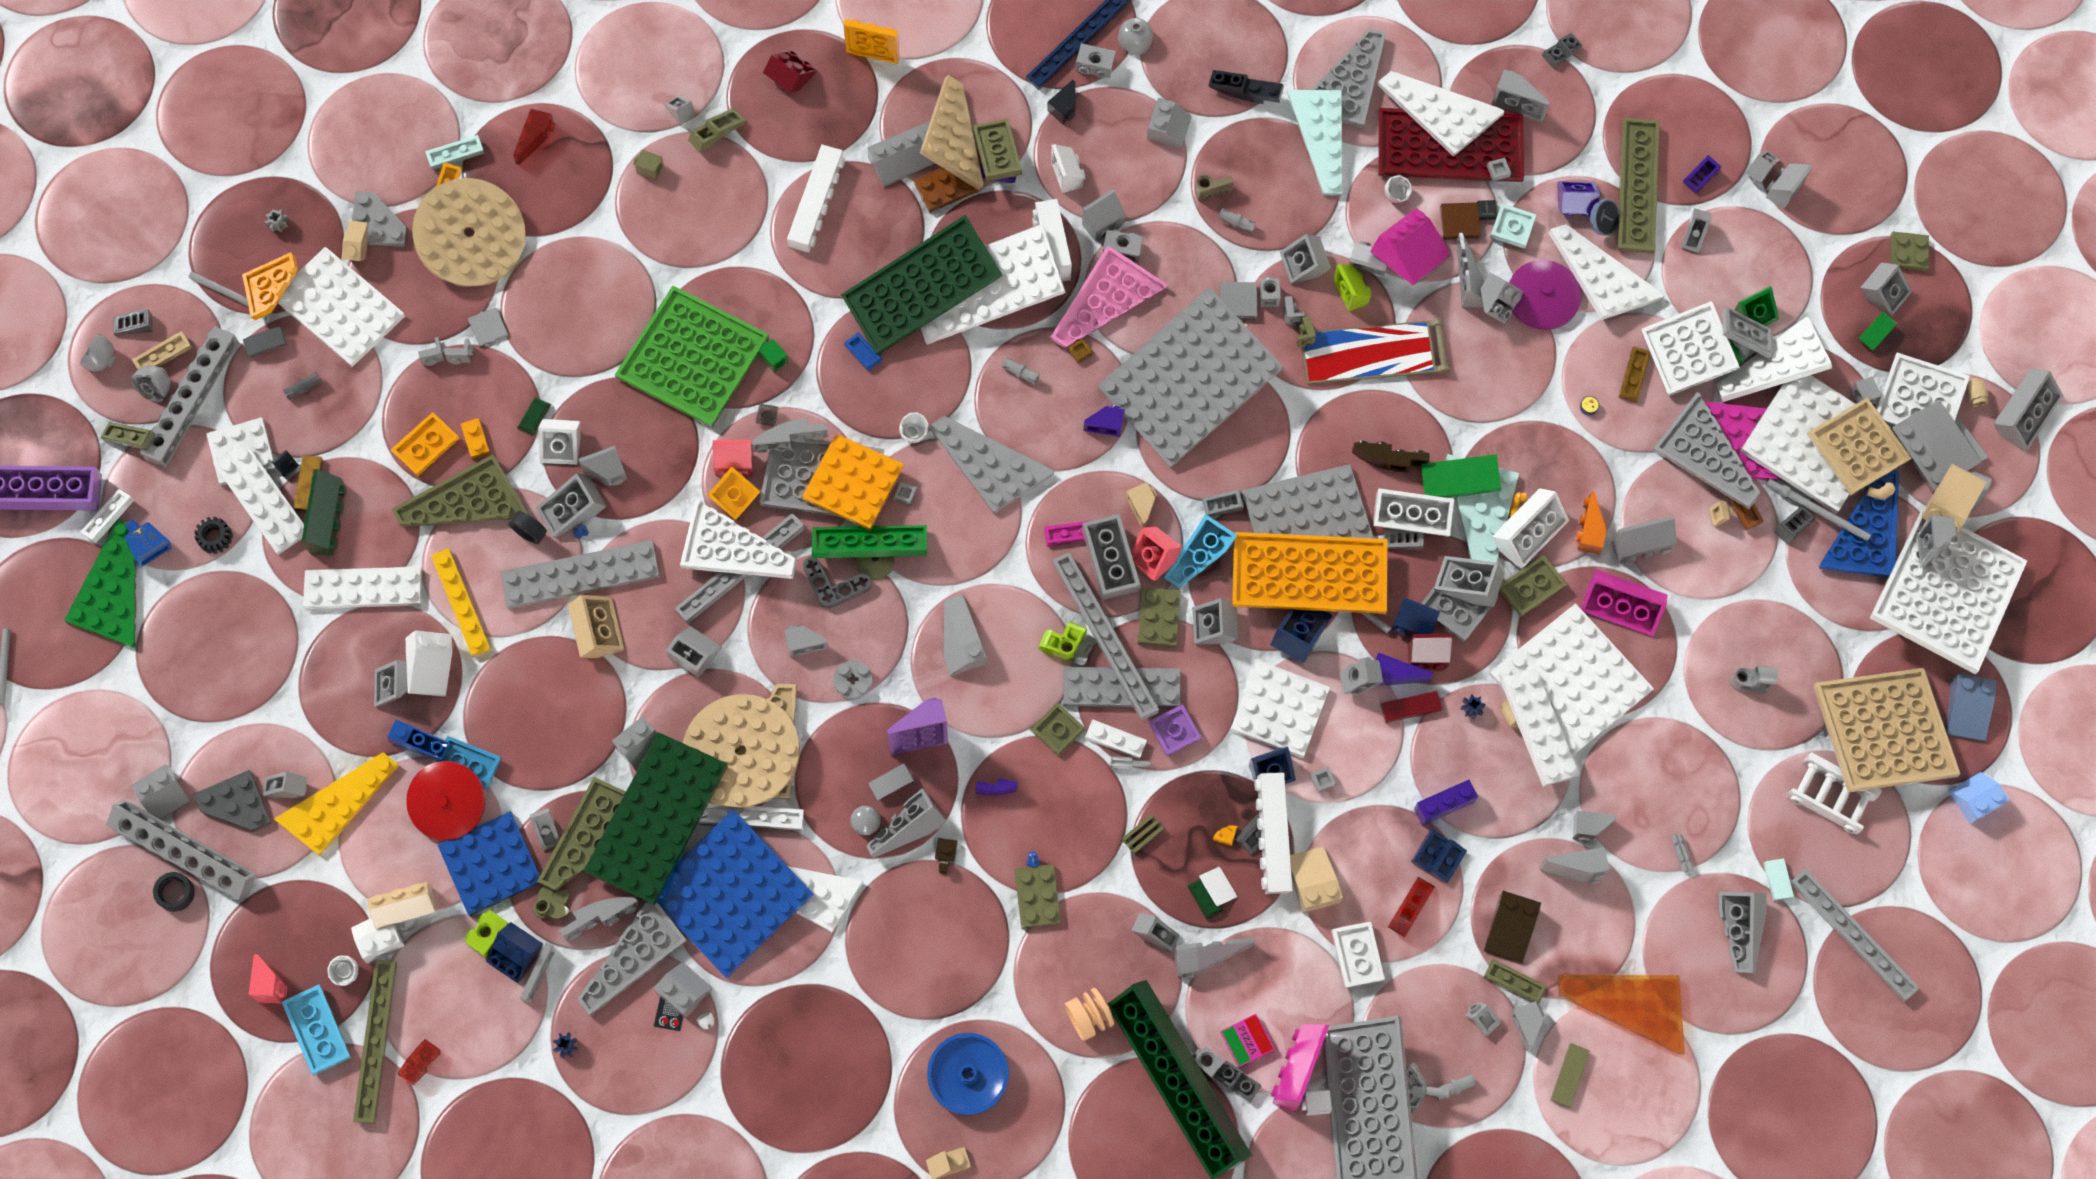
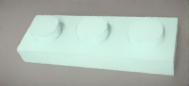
(454, 152)

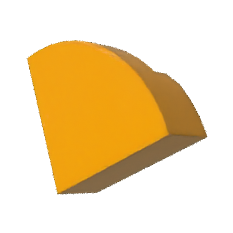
(1225, 835)

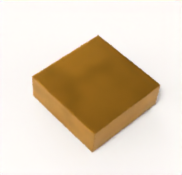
(1080, 350)

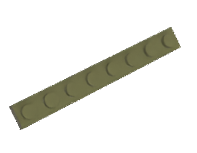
(375, 1042)

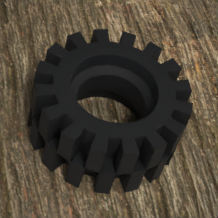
(221, 542)

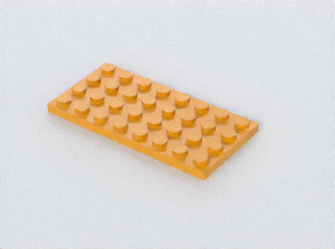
(1310, 573)

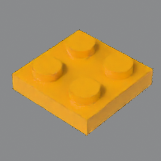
(734, 493)

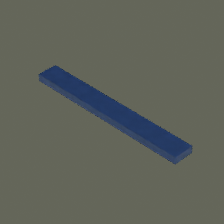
(1071, 44)

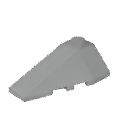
(1469, 275)
(961, 641)
(915, 821)
(1744, 924)
(1196, 958)

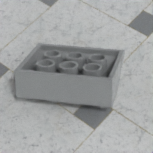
(1934, 443)

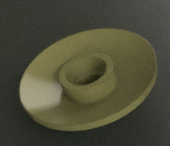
(877, 569)

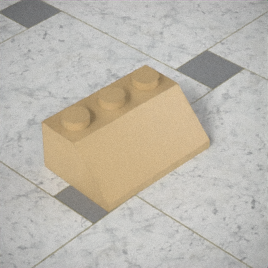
(595, 626)
(401, 905)

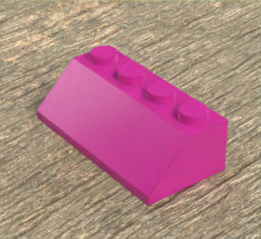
(1624, 602)

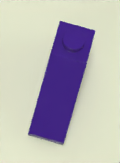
(1399, 672)

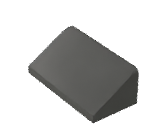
(1249, 836)

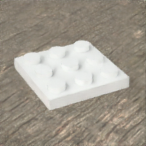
(229, 438)

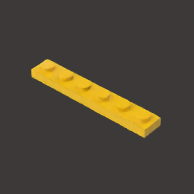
(460, 602)

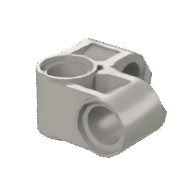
(1755, 680)

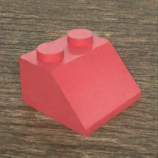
(733, 453)
(1154, 552)
(265, 983)

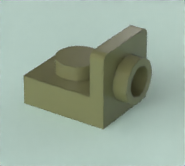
(1307, 332)

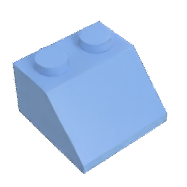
(1978, 796)

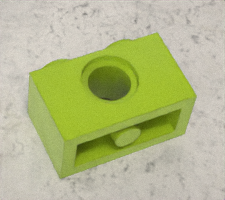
(474, 937)

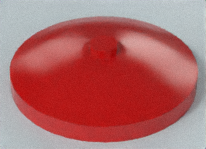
(445, 800)

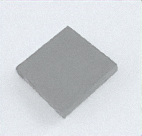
(1240, 298)

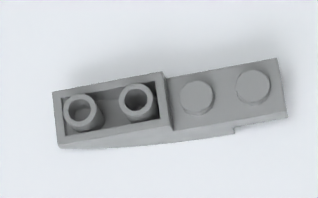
(780, 436)
(605, 910)

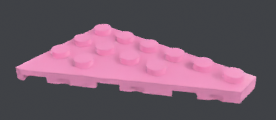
(1108, 292)

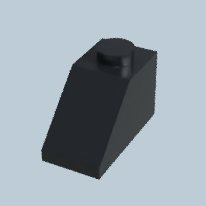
(1063, 103)

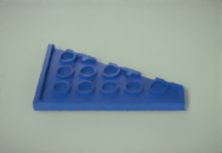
(1878, 519)

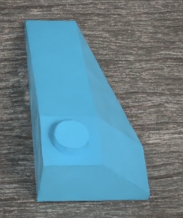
(1204, 547)

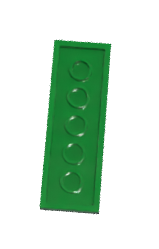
(877, 542)

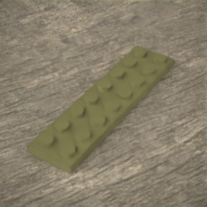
(1638, 185)

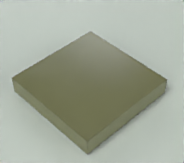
(1057, 729)

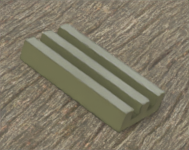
(1155, 823)

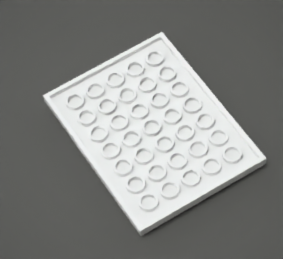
(1954, 599)

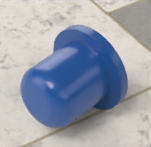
(581, 531)
(1033, 860)

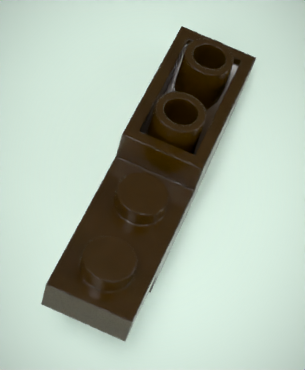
(1382, 456)

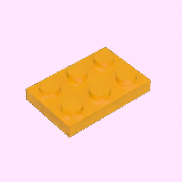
(425, 444)

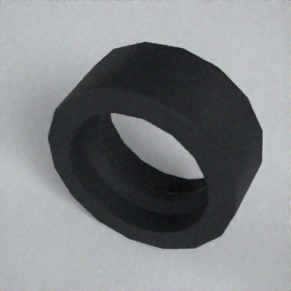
(527, 527)
(163, 881)

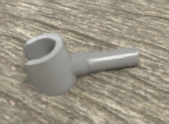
(1081, 661)

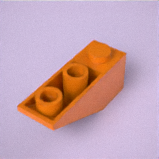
(1593, 529)

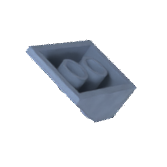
(1970, 707)

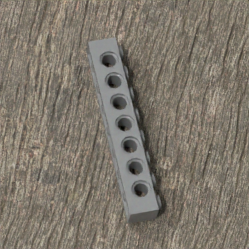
(190, 406)
(181, 849)

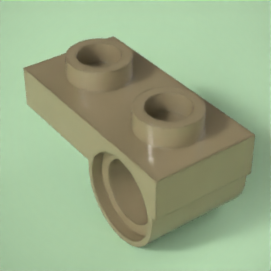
(1214, 188)

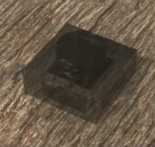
(767, 415)

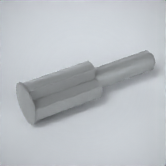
(1127, 763)

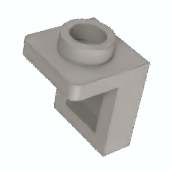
(460, 355)
(432, 356)

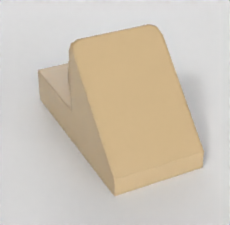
(948, 1163)

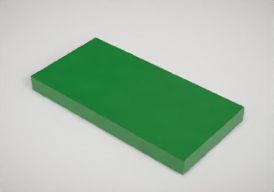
(1461, 477)

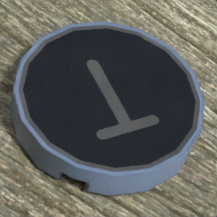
(1605, 217)

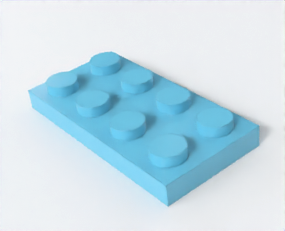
(316, 1029)

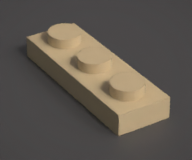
(163, 352)

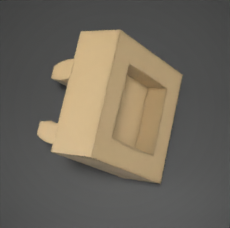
(1720, 513)

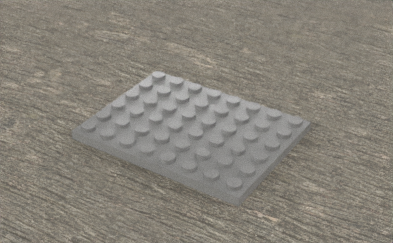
(1190, 377)

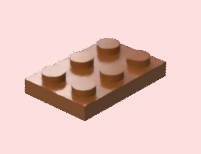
(942, 189)

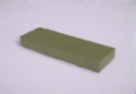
(127, 435)
(1515, 981)
(1569, 1075)

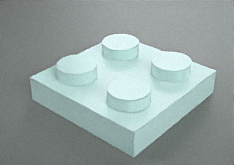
(1513, 225)

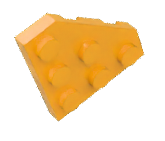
(268, 283)

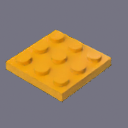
(871, 41)

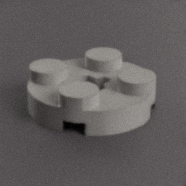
(856, 669)

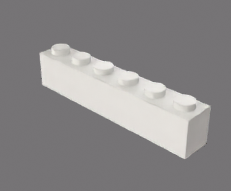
(815, 198)
(1274, 833)

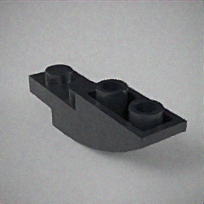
(1247, 89)

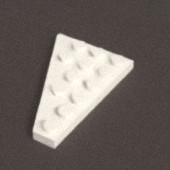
(1444, 114)
(1604, 280)
(1794, 356)
(723, 546)

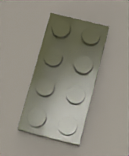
(997, 150)

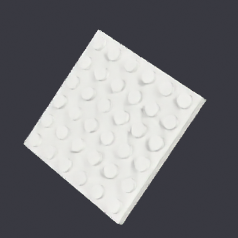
(1783, 444)
(1582, 676)

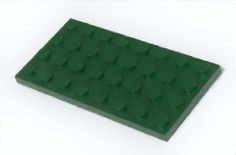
(921, 285)
(656, 818)

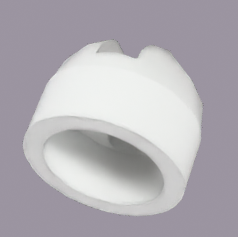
(705, 1020)

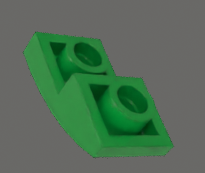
(1877, 331)

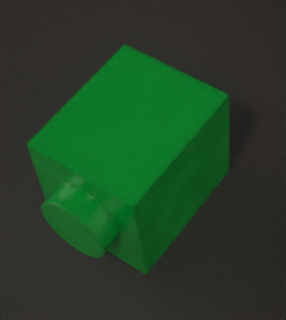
(773, 355)

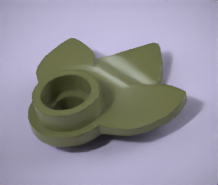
(553, 901)

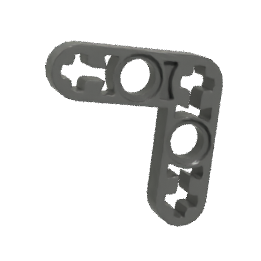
(834, 591)

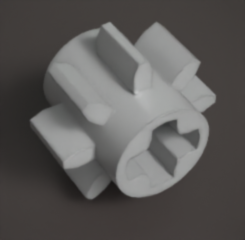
(272, 221)

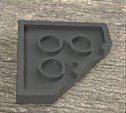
(235, 802)

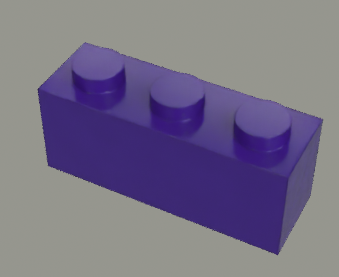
(1445, 802)

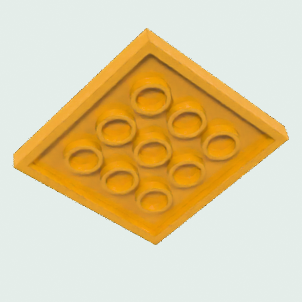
(853, 481)

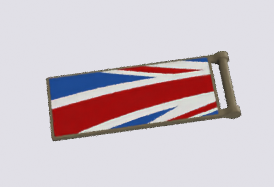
(1374, 352)

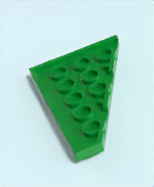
(108, 593)

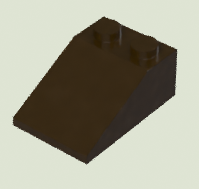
(1512, 926)

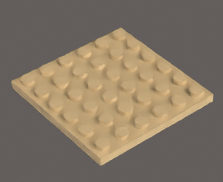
(1886, 730)

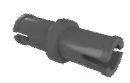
(302, 386)

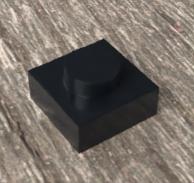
(285, 463)

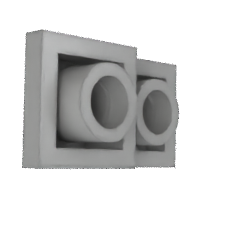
(891, 781)

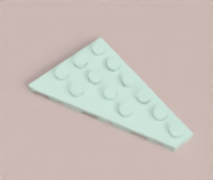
(1485, 514)

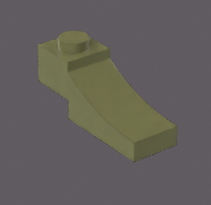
(714, 129)

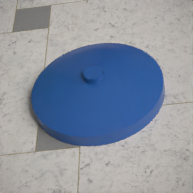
(967, 1074)

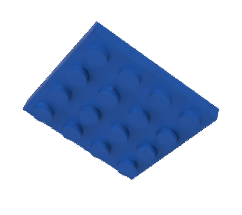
(490, 864)

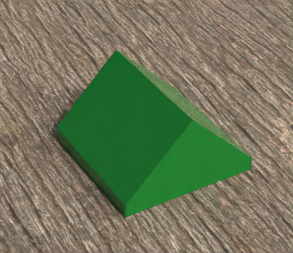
(1759, 307)

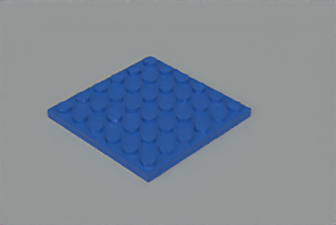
(731, 893)

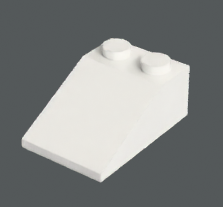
(428, 662)

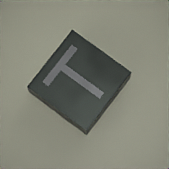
(1487, 209)

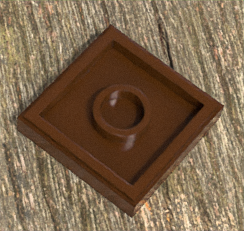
(1460, 218)

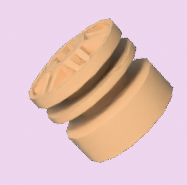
(1090, 1013)

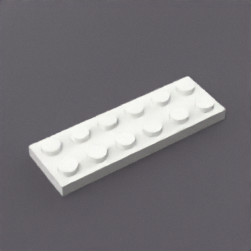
(260, 497)
(362, 587)
(1539, 727)

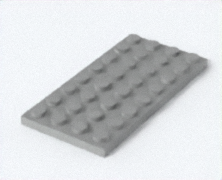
(1370, 1100)

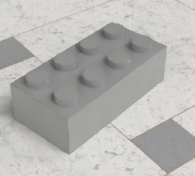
(1110, 557)

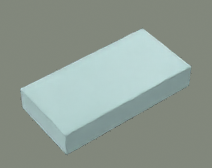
(1778, 879)

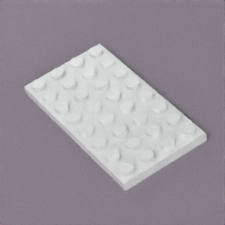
(1027, 279)

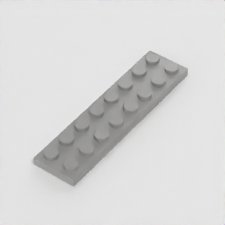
(580, 574)

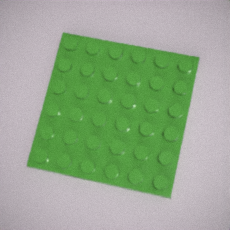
(692, 356)

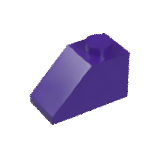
(1106, 421)

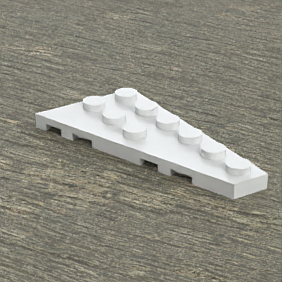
(830, 897)

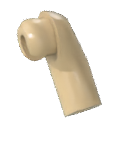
(1882, 493)

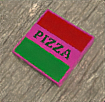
(1247, 1041)

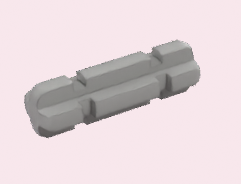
(1682, 853)

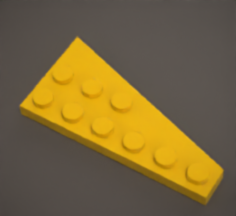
(330, 810)

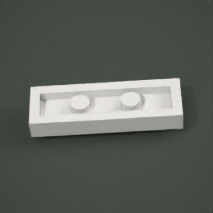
(107, 516)
(1115, 739)

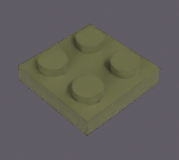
(1909, 250)

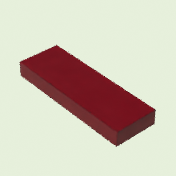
(1411, 707)

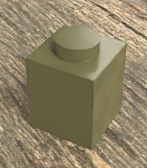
(648, 164)

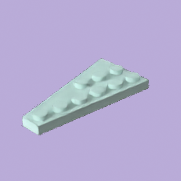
(1321, 128)

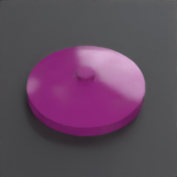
(1549, 294)

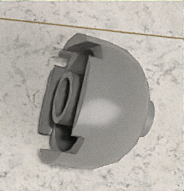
(1135, 36)
(99, 354)
(152, 382)

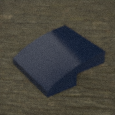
(1438, 856)

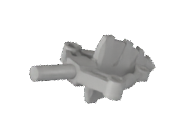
(1418, 1086)

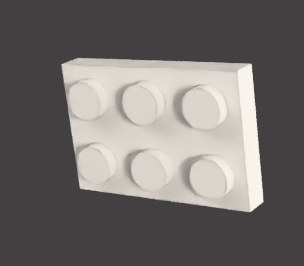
(1358, 955)

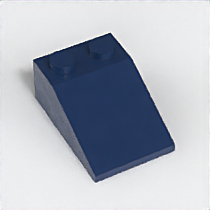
(1300, 632)

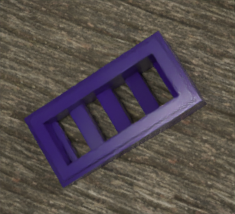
(1712, 164)

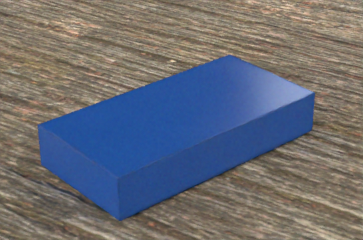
(862, 351)

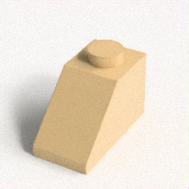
(355, 241)
(1141, 502)

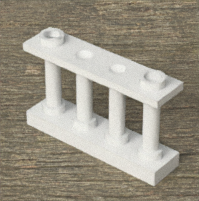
(1832, 774)

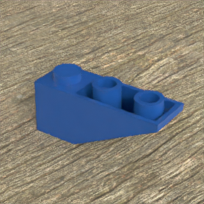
(417, 740)

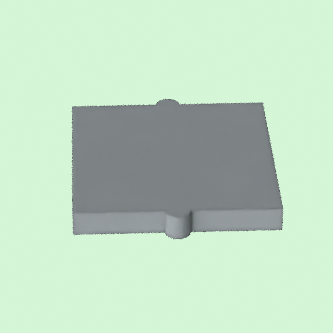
(487, 327)

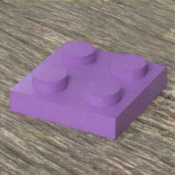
(1174, 730)

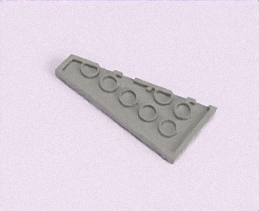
(638, 950)

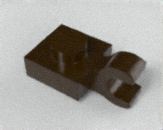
(945, 852)

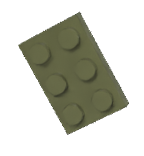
(1532, 586)
(1159, 617)
(1037, 896)

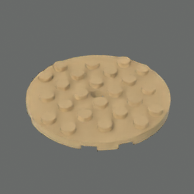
(463, 259)
(769, 744)

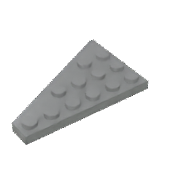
(1356, 77)
(1703, 450)
(990, 467)

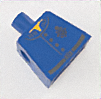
(145, 542)

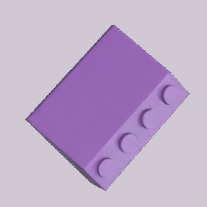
(919, 728)

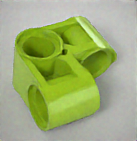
(1053, 643)

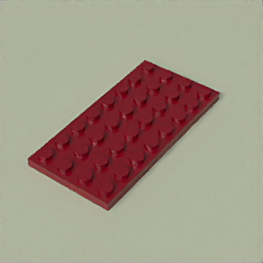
(1413, 152)

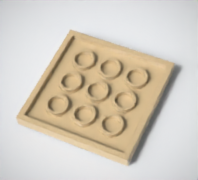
(1859, 446)

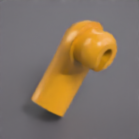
(1515, 505)

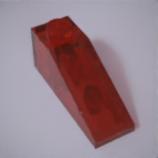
(535, 132)
(1411, 906)

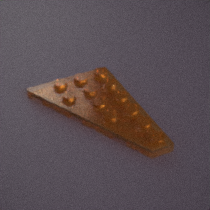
(1637, 1002)

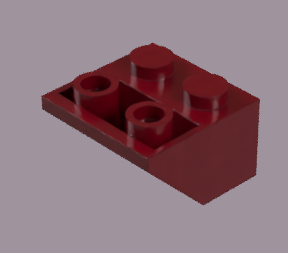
(789, 70)

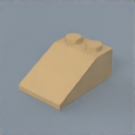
(1955, 496)
(1314, 880)

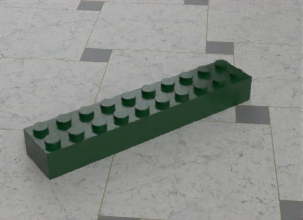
(1179, 1080)

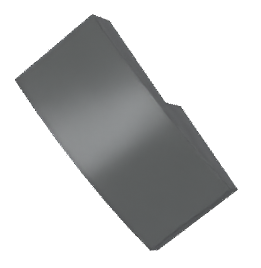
(1562, 50)
(265, 340)
(1237, 1081)

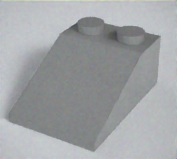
(1519, 97)
(571, 505)
(1470, 580)
(1578, 866)

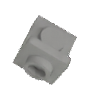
(1290, 312)
(1483, 1017)

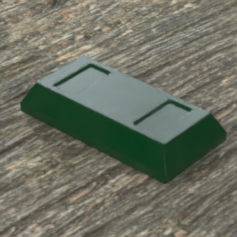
(534, 416)
(1204, 900)

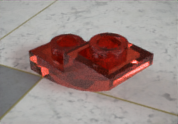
(417, 1063)

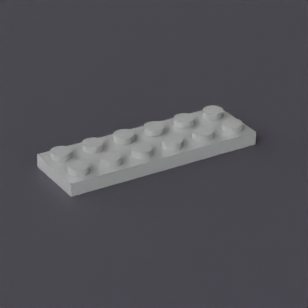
(1102, 689)

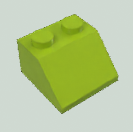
(1351, 286)

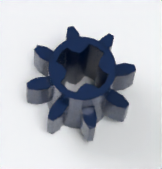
(1469, 709)
(571, 1047)

